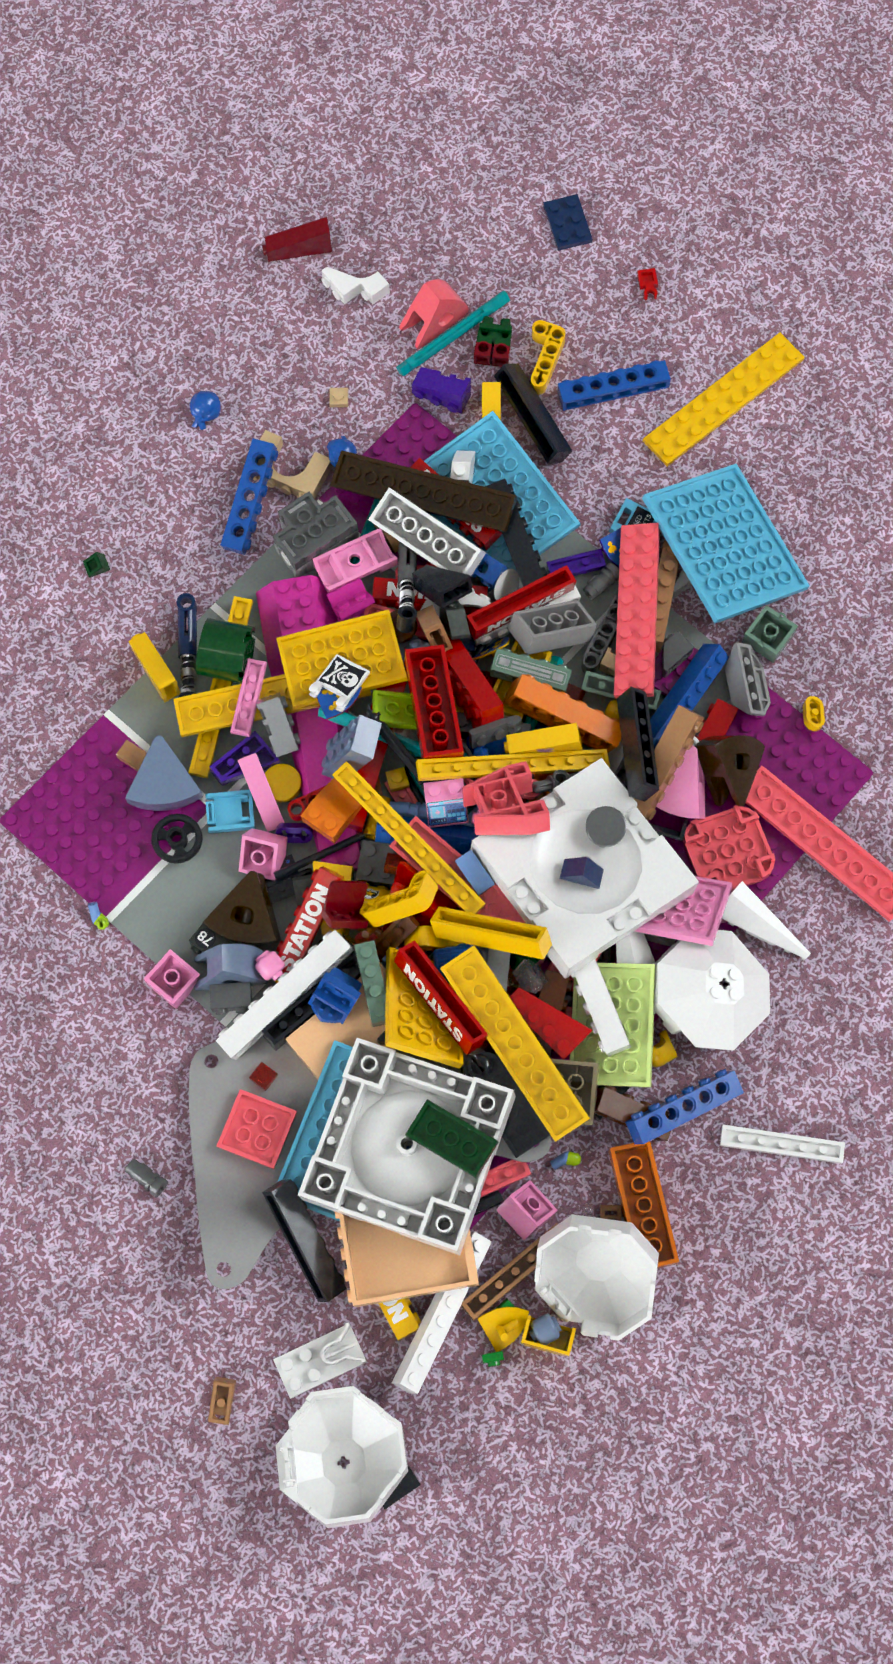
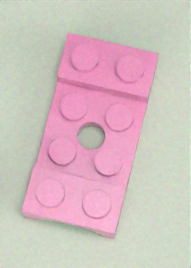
(335, 565)

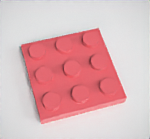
(256, 1129)

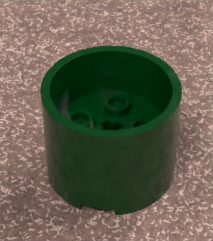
(224, 650)

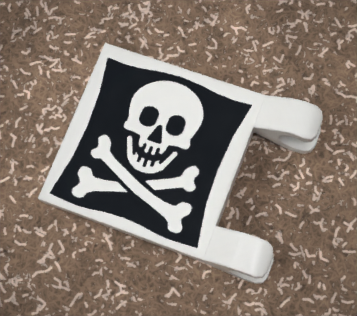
(340, 678)

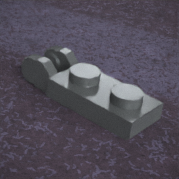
(494, 731)

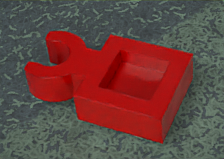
(648, 280)

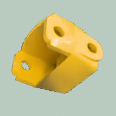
(561, 1346)

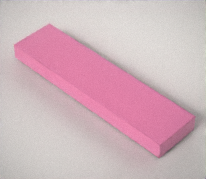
(248, 697)
(261, 791)

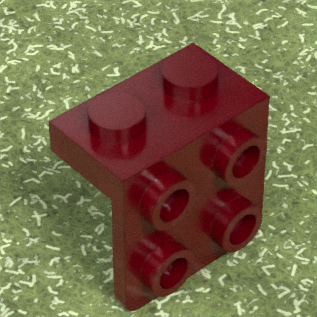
(344, 905)

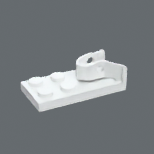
(320, 1360)

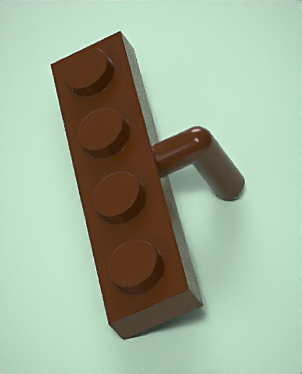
(393, 935)

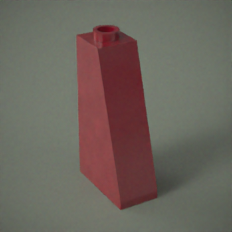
(299, 241)

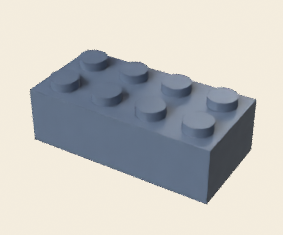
(352, 744)

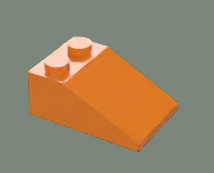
(331, 811)

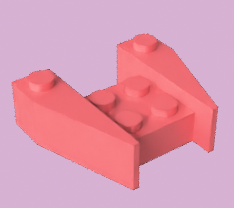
(502, 806)

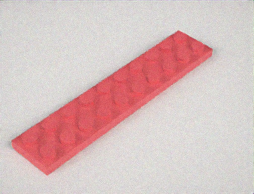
(637, 608)
(822, 841)

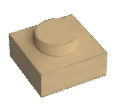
(338, 397)

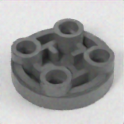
(605, 826)

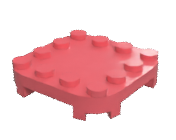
(729, 847)

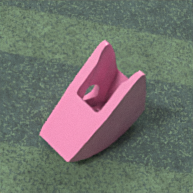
(687, 792)

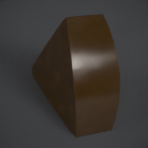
(730, 765)
(246, 913)

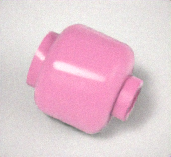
(269, 965)

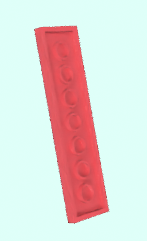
(496, 902)

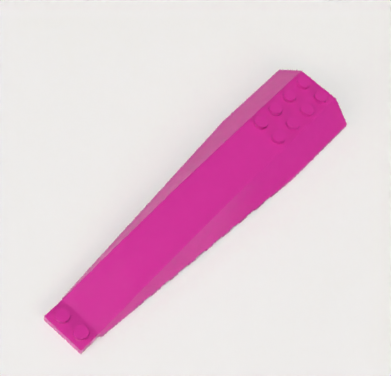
(286, 609)

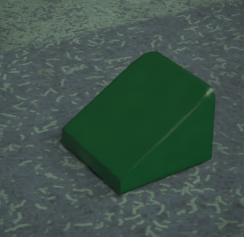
(96, 564)

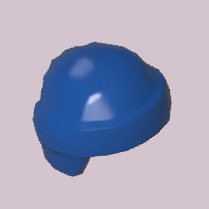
(204, 407)
(335, 447)

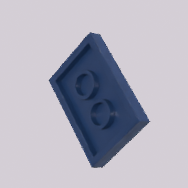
(567, 222)

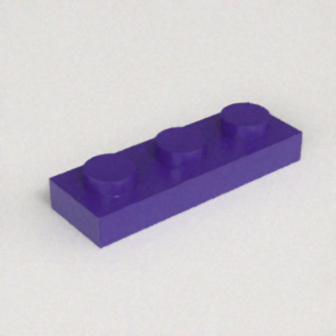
(579, 563)

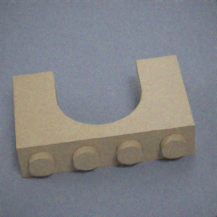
(309, 480)

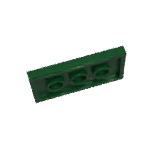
(451, 1138)

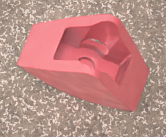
(438, 308)

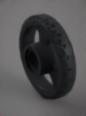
(180, 854)

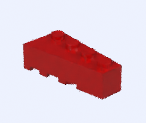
(553, 1026)

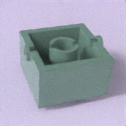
(770, 633)

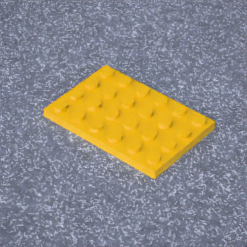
(362, 640)
(411, 1022)

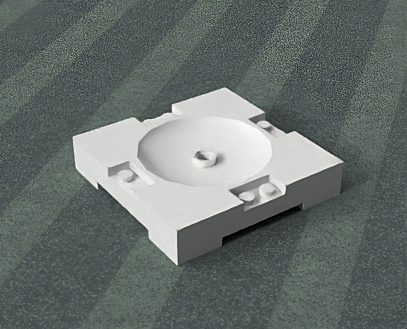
(637, 882)
(362, 1156)

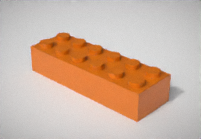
(557, 709)
(643, 1197)

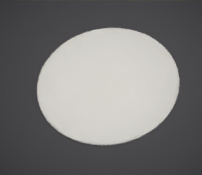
(506, 583)

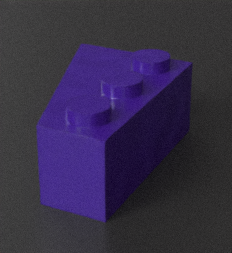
(441, 389)
(227, 767)

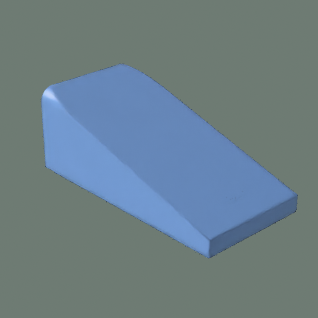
(474, 872)

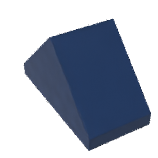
(582, 871)

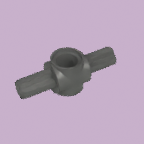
(551, 781)

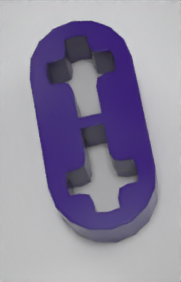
(294, 832)

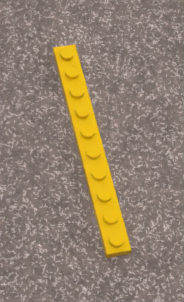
(207, 741)
(483, 765)
(408, 839)

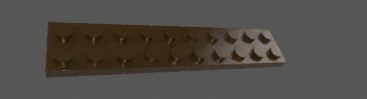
(426, 490)

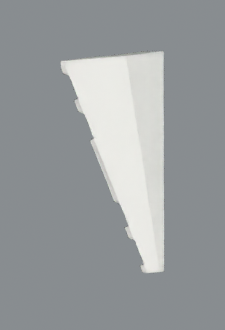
(752, 915)
(634, 949)

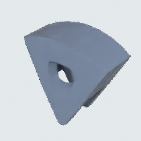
(162, 781)
(229, 965)

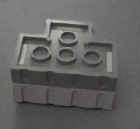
(312, 531)

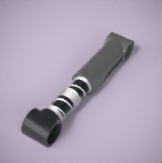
(406, 613)

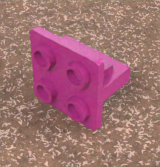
(350, 600)

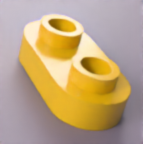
(813, 713)

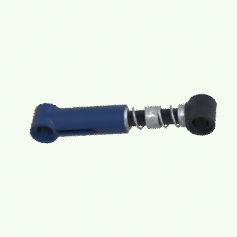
(187, 642)

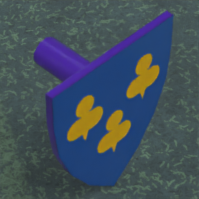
(611, 546)

